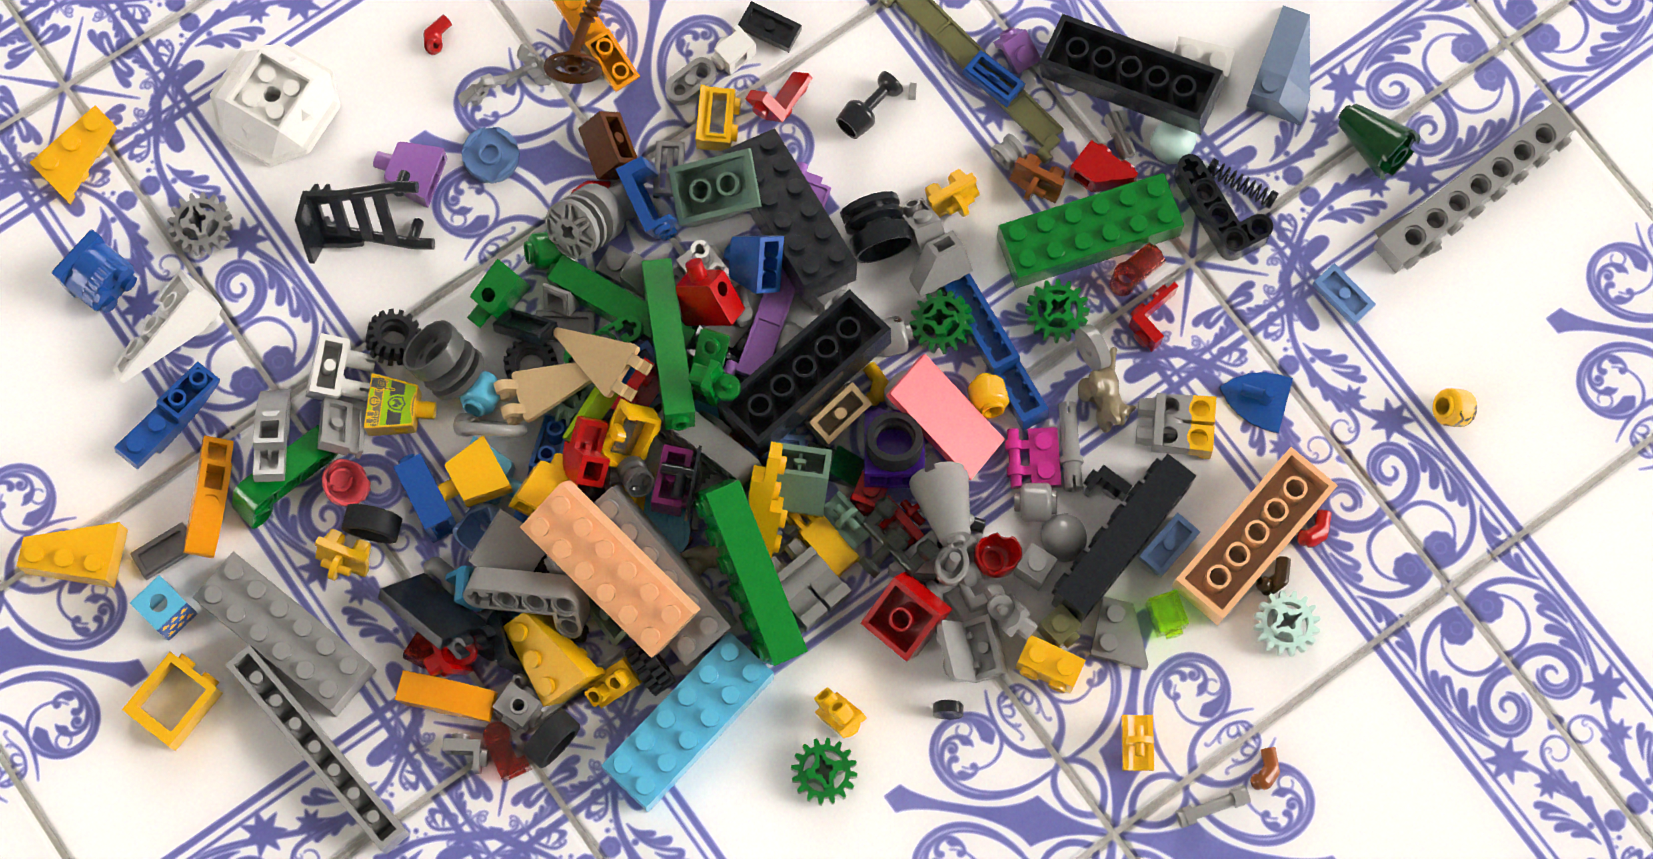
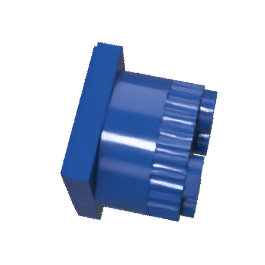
(95, 273)

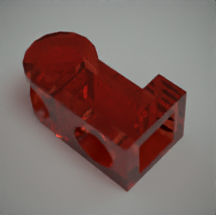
(498, 741)

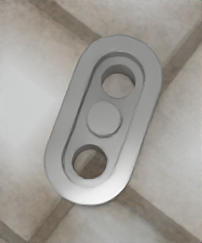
(689, 81)

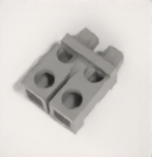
(809, 573)

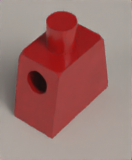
(707, 296)

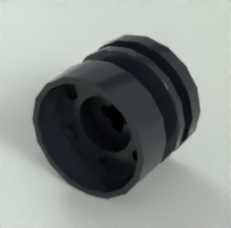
(876, 227)

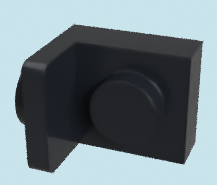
(1111, 483)

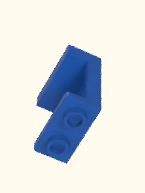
(633, 177)

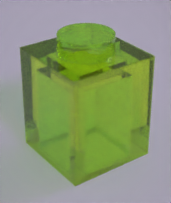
(1167, 614)

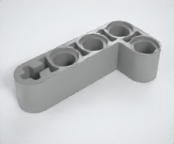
(718, 449)
(530, 594)

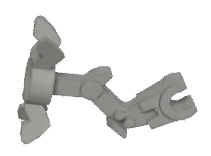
(532, 66)

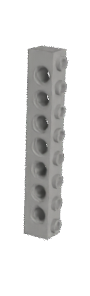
(1549, 124)
(317, 749)

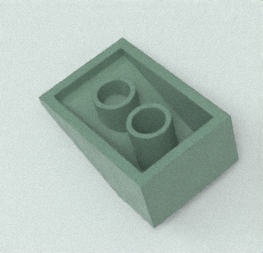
(714, 188)

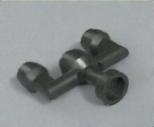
(893, 542)

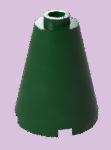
(1378, 139)

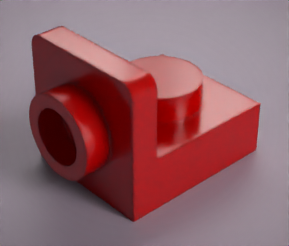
(866, 497)

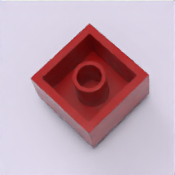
(906, 616)

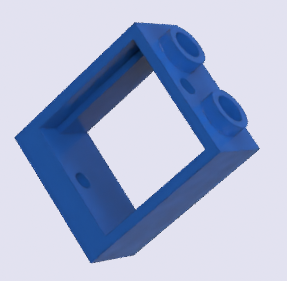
(425, 496)

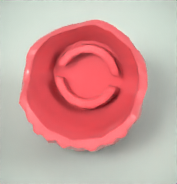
(345, 482)

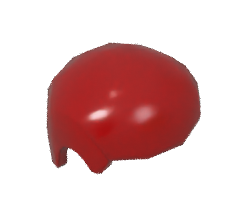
(997, 555)

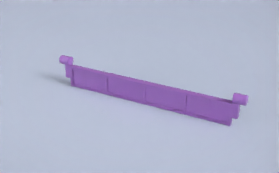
(773, 307)

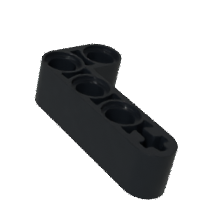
(1218, 205)

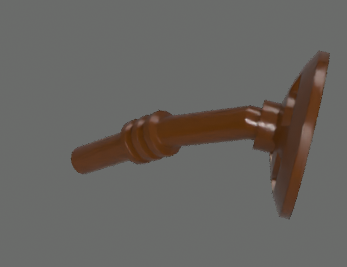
(573, 59)

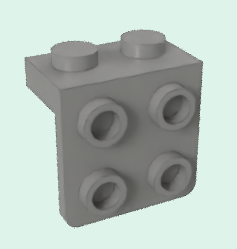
(971, 649)

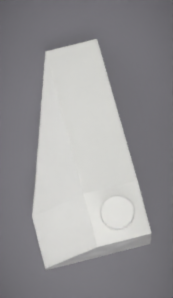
(181, 316)

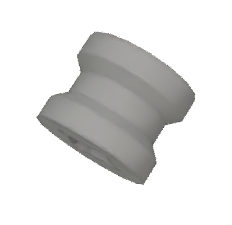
(1008, 151)

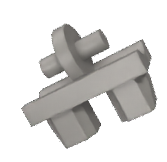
(1011, 615)

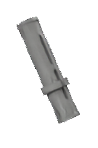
(1071, 458)

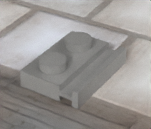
(341, 427)

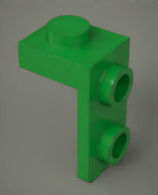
(711, 346)

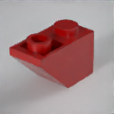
(1100, 170)

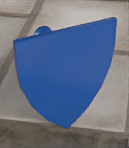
(1259, 398)

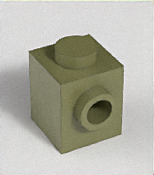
(1060, 627)

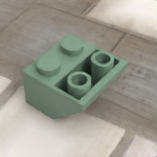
(805, 479)

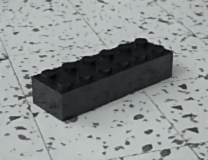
(1131, 74)
(812, 248)
(805, 373)
(1127, 534)

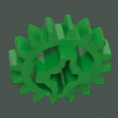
(1050, 301)
(931, 315)
(810, 776)

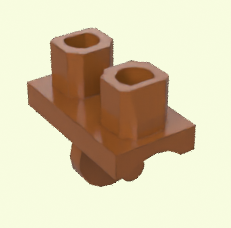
(1036, 179)

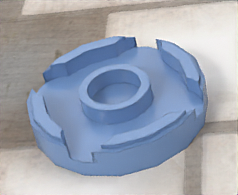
(490, 155)

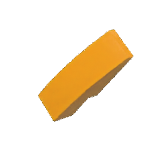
(446, 696)

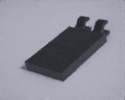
(436, 615)

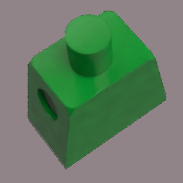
(499, 283)

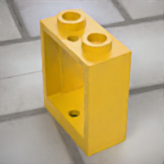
(191, 719)

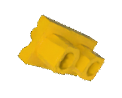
(954, 196)
(340, 558)
(617, 682)
(838, 713)
(1137, 743)

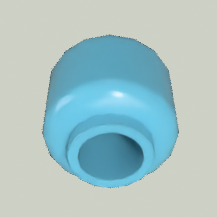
(481, 397)

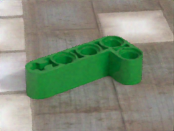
(256, 499)

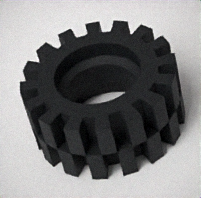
(390, 322)
(522, 349)
(651, 671)

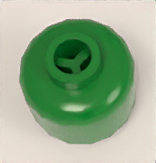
(541, 251)

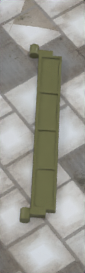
(962, 50)

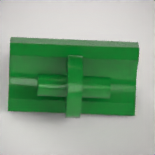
(714, 382)

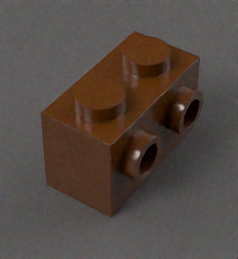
(607, 144)

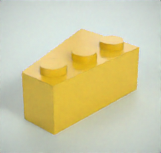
(76, 555)
(551, 660)

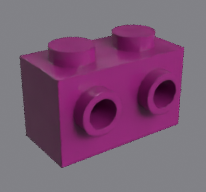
(661, 498)

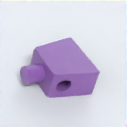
(421, 161)

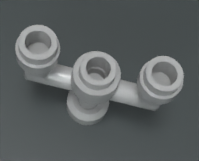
(971, 578)

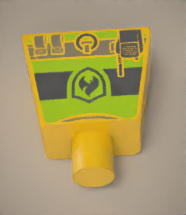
(395, 407)

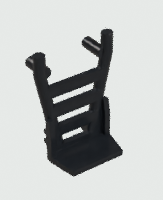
(319, 232)

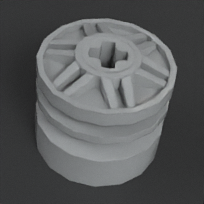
(584, 221)

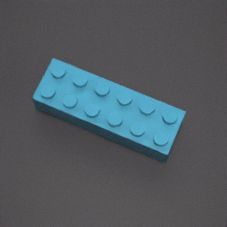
(688, 721)

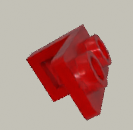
(781, 107)
(1144, 330)

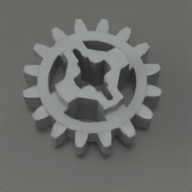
(187, 223)

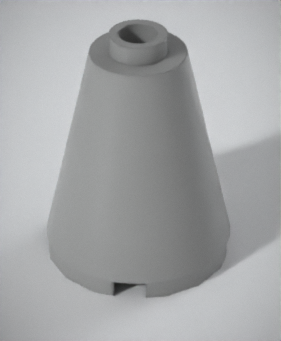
(945, 501)

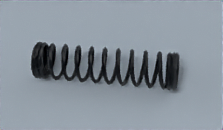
(1271, 197)

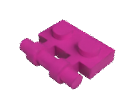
(1043, 454)

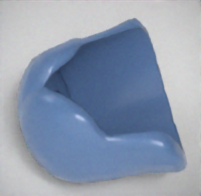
(468, 530)

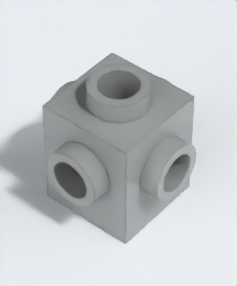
(511, 700)

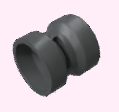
(635, 476)

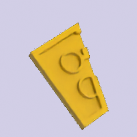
(71, 155)

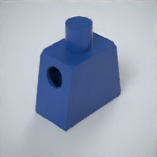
(756, 262)

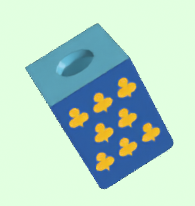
(173, 617)

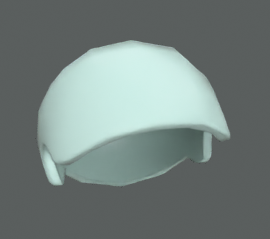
(1171, 143)

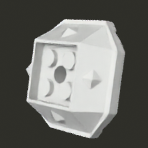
(279, 128)

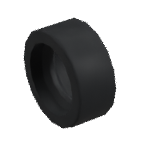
(898, 421)
(371, 523)
(551, 738)

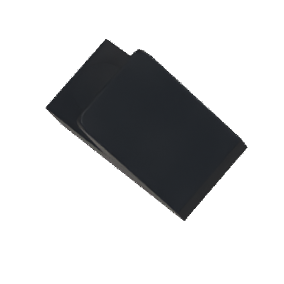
(501, 648)

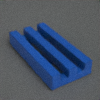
(986, 85)

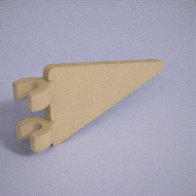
(604, 360)
(539, 390)

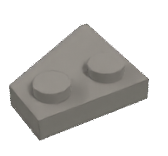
(1119, 635)

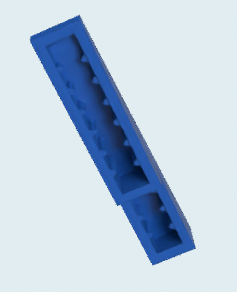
(1000, 355)

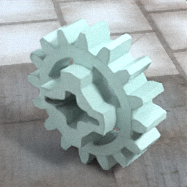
(1291, 634)

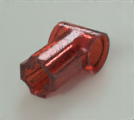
(1137, 269)

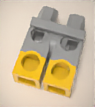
(1179, 424)

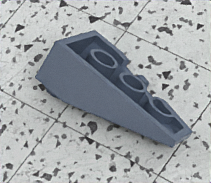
(1284, 75)

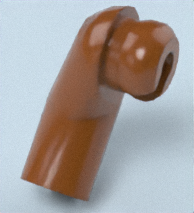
(1269, 772)

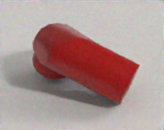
(433, 35)
(1318, 532)

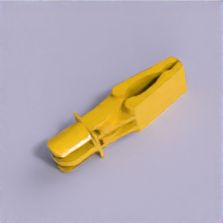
(825, 541)

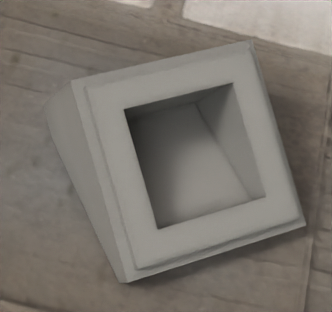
(559, 300)

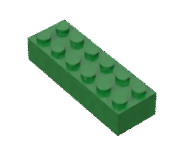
(1089, 230)
(750, 572)

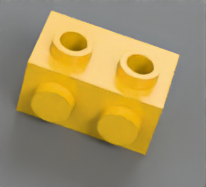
(1050, 664)

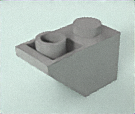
(922, 222)
(939, 264)

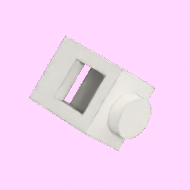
(733, 51)

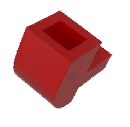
(583, 456)

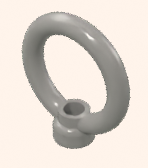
(468, 425)

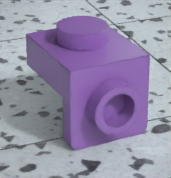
(1017, 49)

